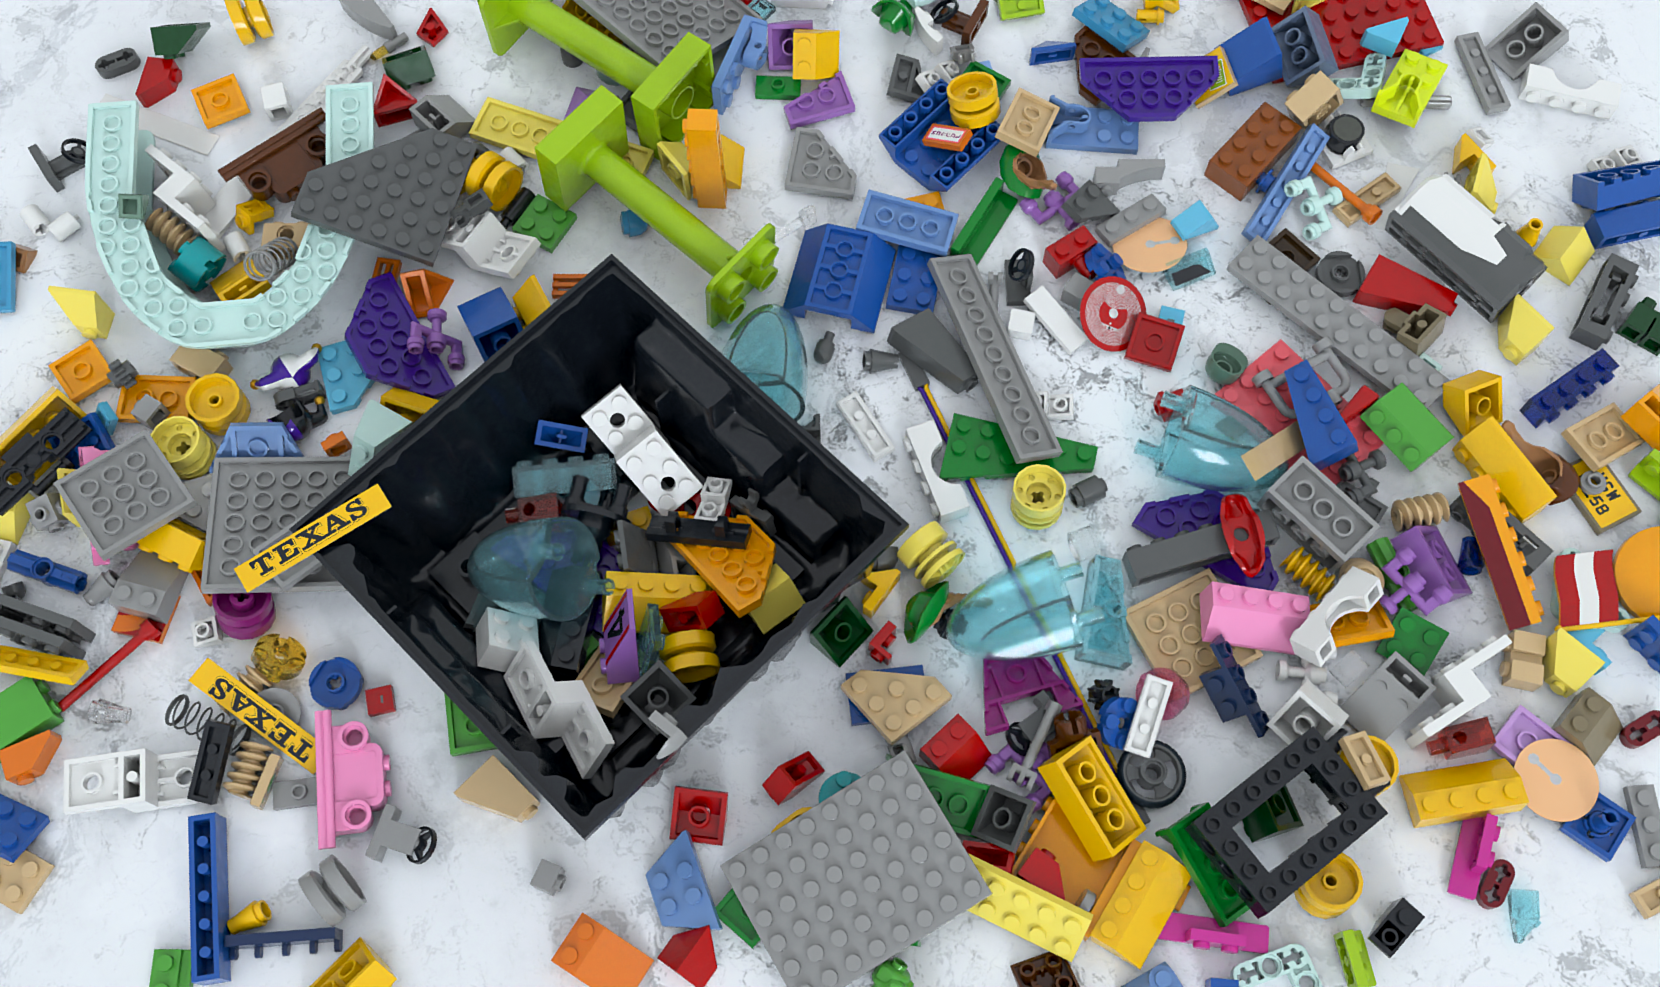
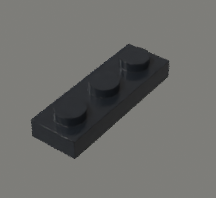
(211, 762)

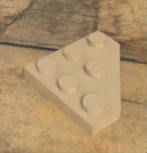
(895, 700)

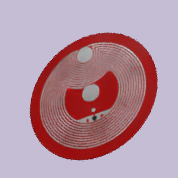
(1110, 312)

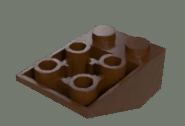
(1044, 971)

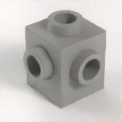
(47, 513)

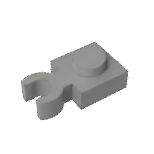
(963, 53)

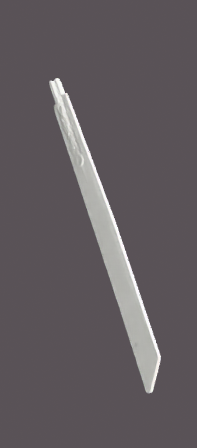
(234, 192)

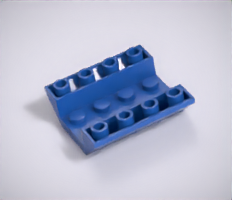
(931, 166)
(841, 275)

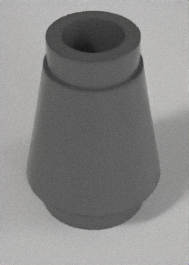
(879, 361)

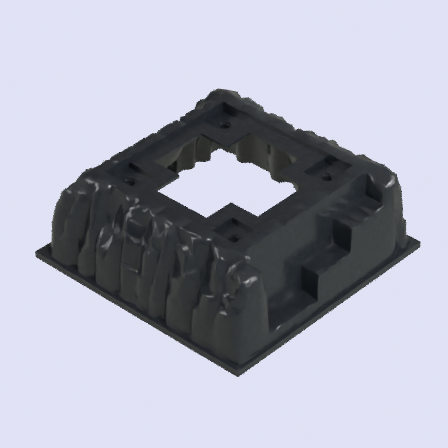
(455, 480)

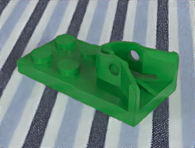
(956, 796)
(1214, 888)

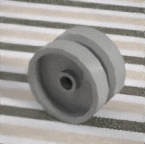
(332, 890)

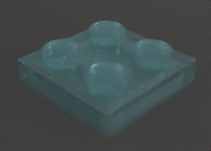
(650, 638)

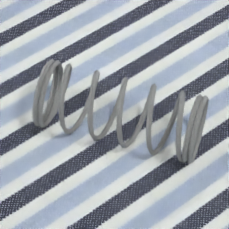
(262, 250)

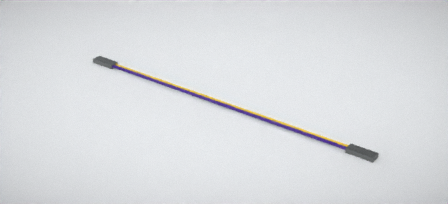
(919, 381)

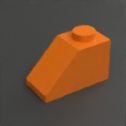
(29, 757)

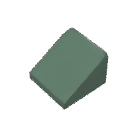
(132, 205)

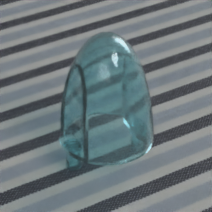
(772, 355)
(1206, 444)
(539, 568)
(1021, 613)

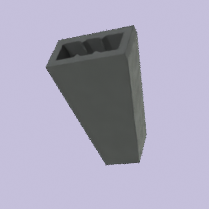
(934, 350)

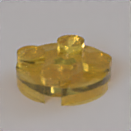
(274, 668)

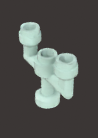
(1314, 205)

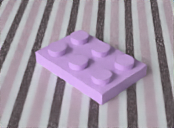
(1520, 731)

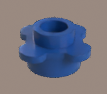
(1265, 181)

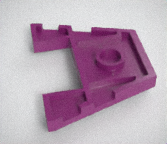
(1018, 680)

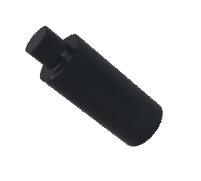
(517, 207)

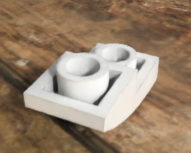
(924, 26)
(945, 70)
(1618, 157)
(1057, 406)
(714, 498)
(208, 633)

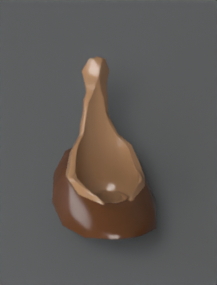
(1551, 466)

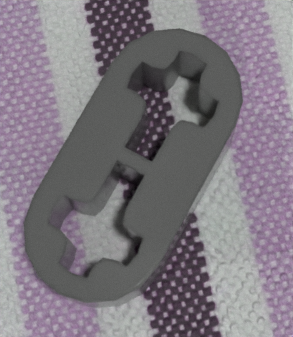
(117, 63)

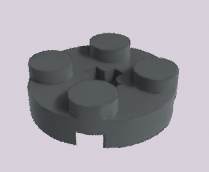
(1342, 261)

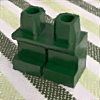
(1642, 321)

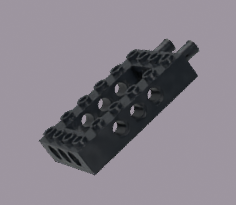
(1236, 862)

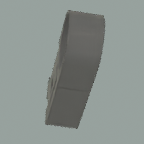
(305, 393)

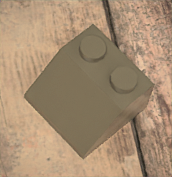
(1589, 724)

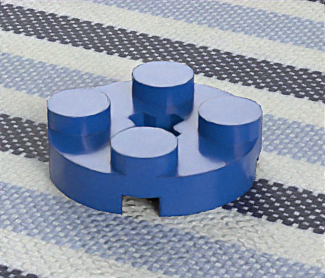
(1104, 262)
(341, 697)
(1109, 720)

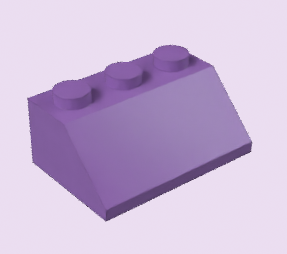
(1433, 561)

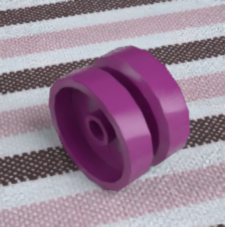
(244, 614)

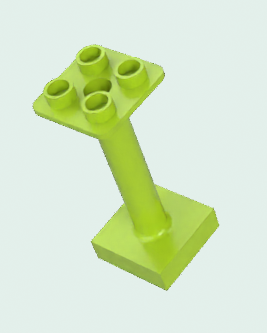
(659, 92)
(591, 150)

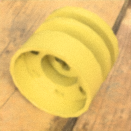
(185, 446)
(1038, 496)
(934, 558)

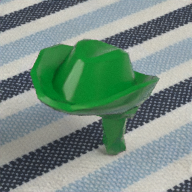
(895, 16)

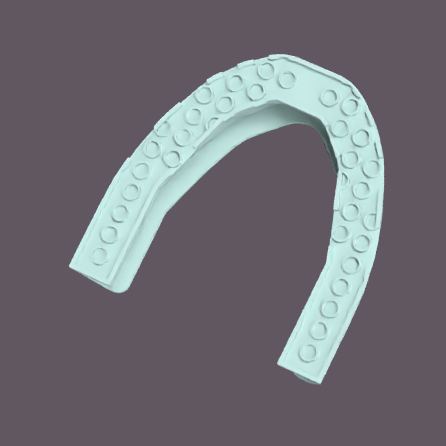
(140, 261)

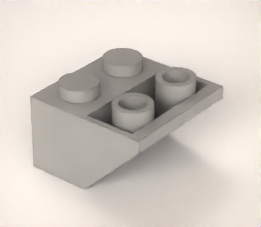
(441, 114)

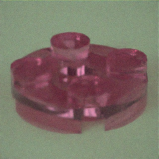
(1179, 693)

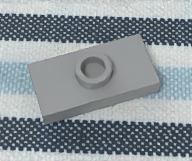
(295, 793)

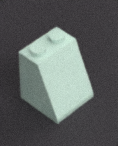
(375, 431)

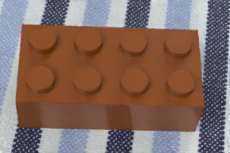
(1252, 151)

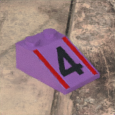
(620, 643)

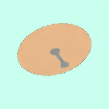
(1151, 247)
(1557, 779)

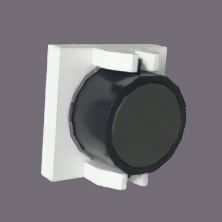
(1346, 138)

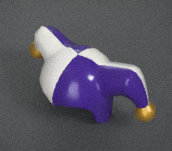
(289, 370)

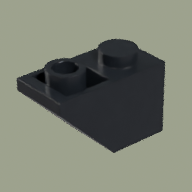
(1395, 926)

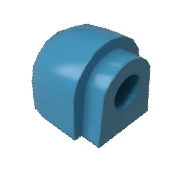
(632, 224)

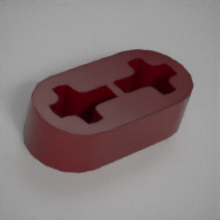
(1641, 725)
(1501, 887)

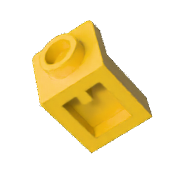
(252, 212)

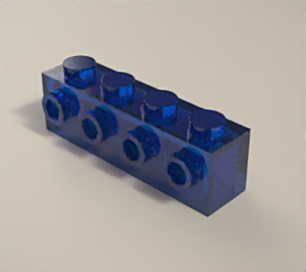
(1569, 388)

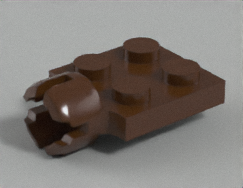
(1072, 731)

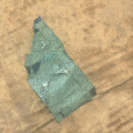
(1523, 912)

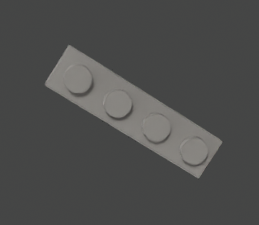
(1482, 73)

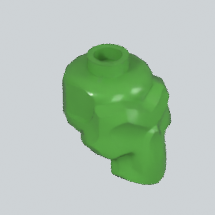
(892, 974)

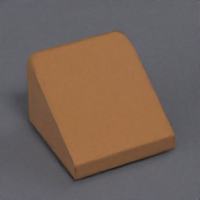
(24, 257)

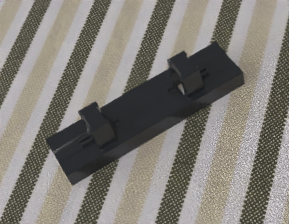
(698, 531)

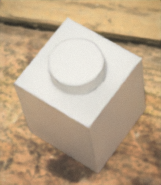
(276, 101)

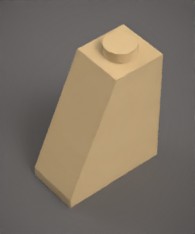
(498, 791)

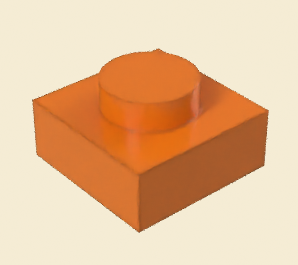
(336, 444)

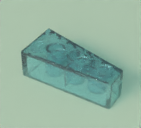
(558, 477)
(1107, 641)

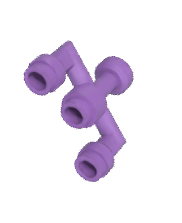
(1053, 202)
(436, 340)
(1411, 585)
(996, 764)

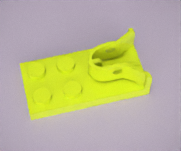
(1409, 88)

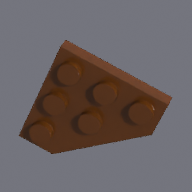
(1093, 46)

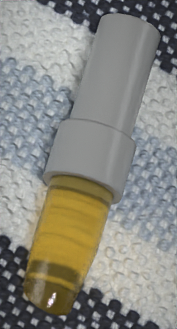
(389, 46)

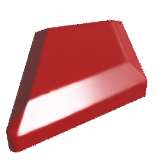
(432, 29)

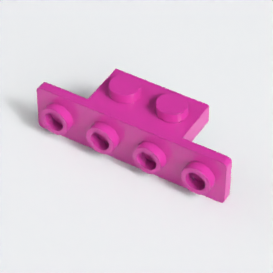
(1473, 855)
(1206, 933)

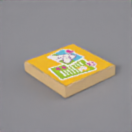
(1225, 82)

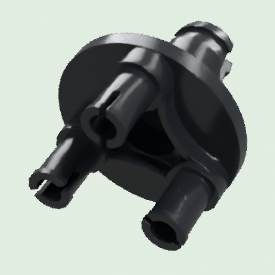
(599, 518)

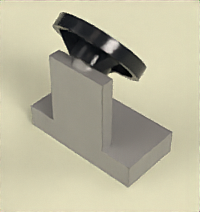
(400, 838)

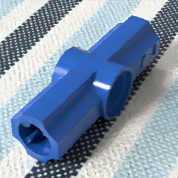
(35, 568)

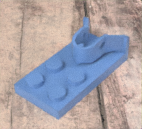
(743, 52)
(1091, 130)
(908, 223)

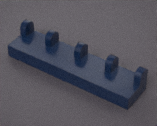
(284, 939)

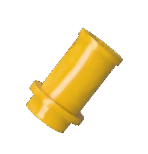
(1150, 15)

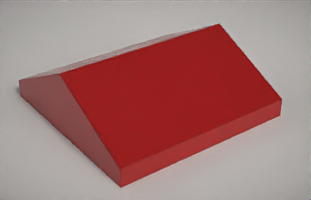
(700, 813)

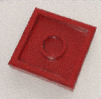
(1154, 342)

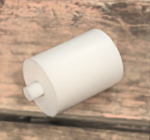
(512, 156)
(35, 219)
(64, 226)
(236, 246)

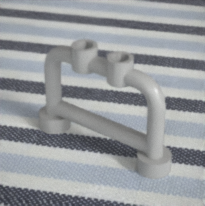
(1324, 353)

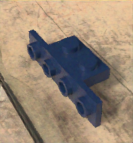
(1230, 690)

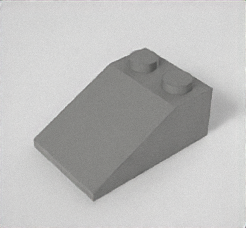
(1526, 41)
(148, 588)

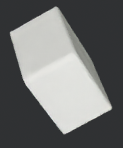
(1021, 324)

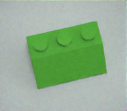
(1406, 427)

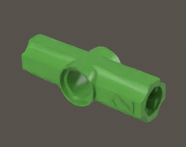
(1381, 553)

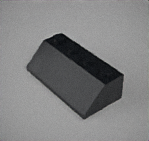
(567, 643)

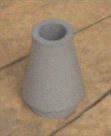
(101, 588)

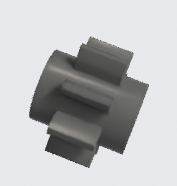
(122, 374)

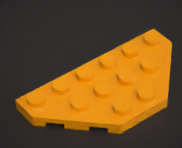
(734, 574)

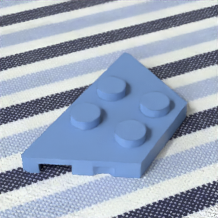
(257, 440)
(681, 888)

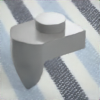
(667, 727)

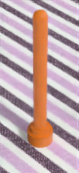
(1369, 212)

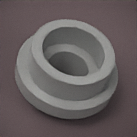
(1590, 488)

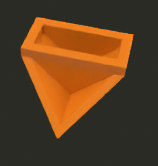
(424, 290)

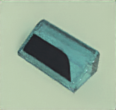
(1190, 269)

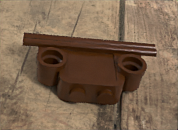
(281, 161)

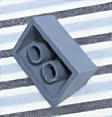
(1303, 47)

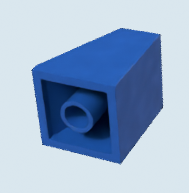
(1254, 56)
(490, 321)

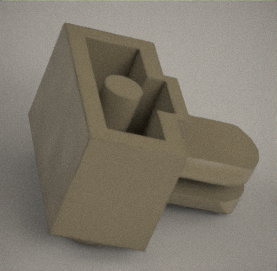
(1415, 330)

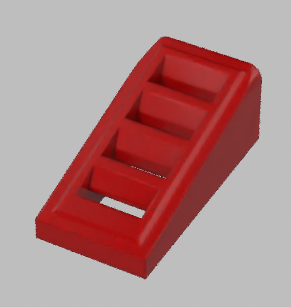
(1359, 403)

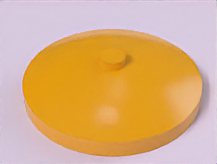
(1638, 573)

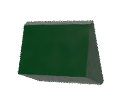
(840, 632)

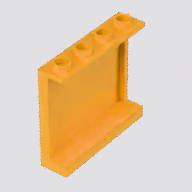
(1075, 863)

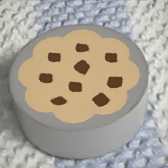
(1086, 900)

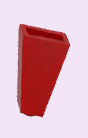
(1395, 286)

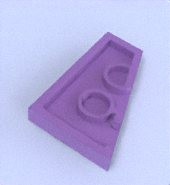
(825, 102)

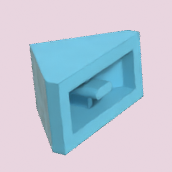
(1384, 37)
(1194, 221)

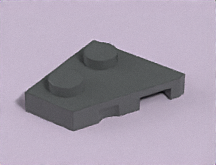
(902, 80)
(1089, 204)

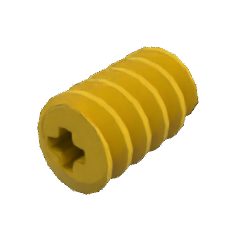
(1308, 572)

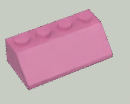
(1251, 616)

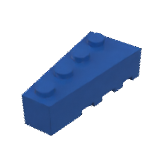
(1616, 185)
(1320, 423)

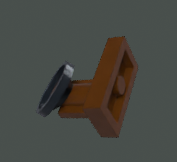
(960, 22)

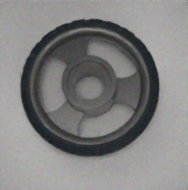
(1163, 794)

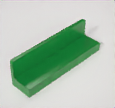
(984, 222)

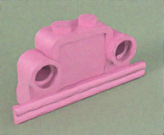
(348, 779)

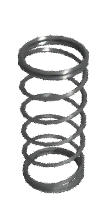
(246, 737)

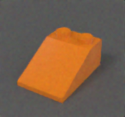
(601, 956)

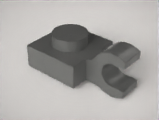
(473, 205)

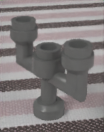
(1355, 470)

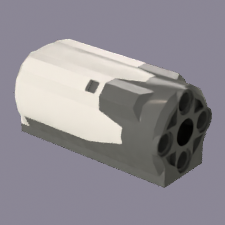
(1465, 245)

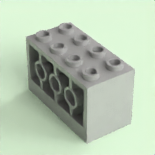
(1318, 514)

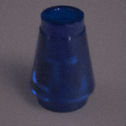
(1470, 557)

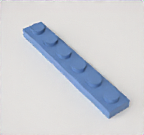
(1296, 167)

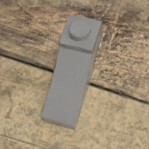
(1127, 172)

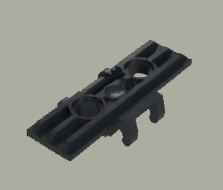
(32, 453)

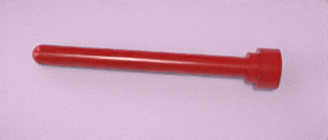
(146, 632)

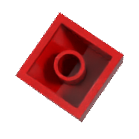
(956, 749)

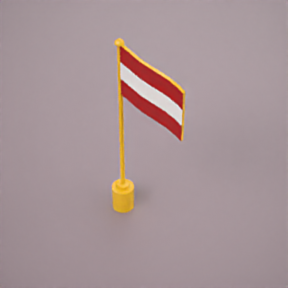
(1587, 591)

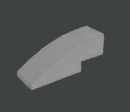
(370, 17)

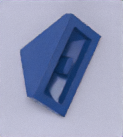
(1052, 52)
(561, 436)

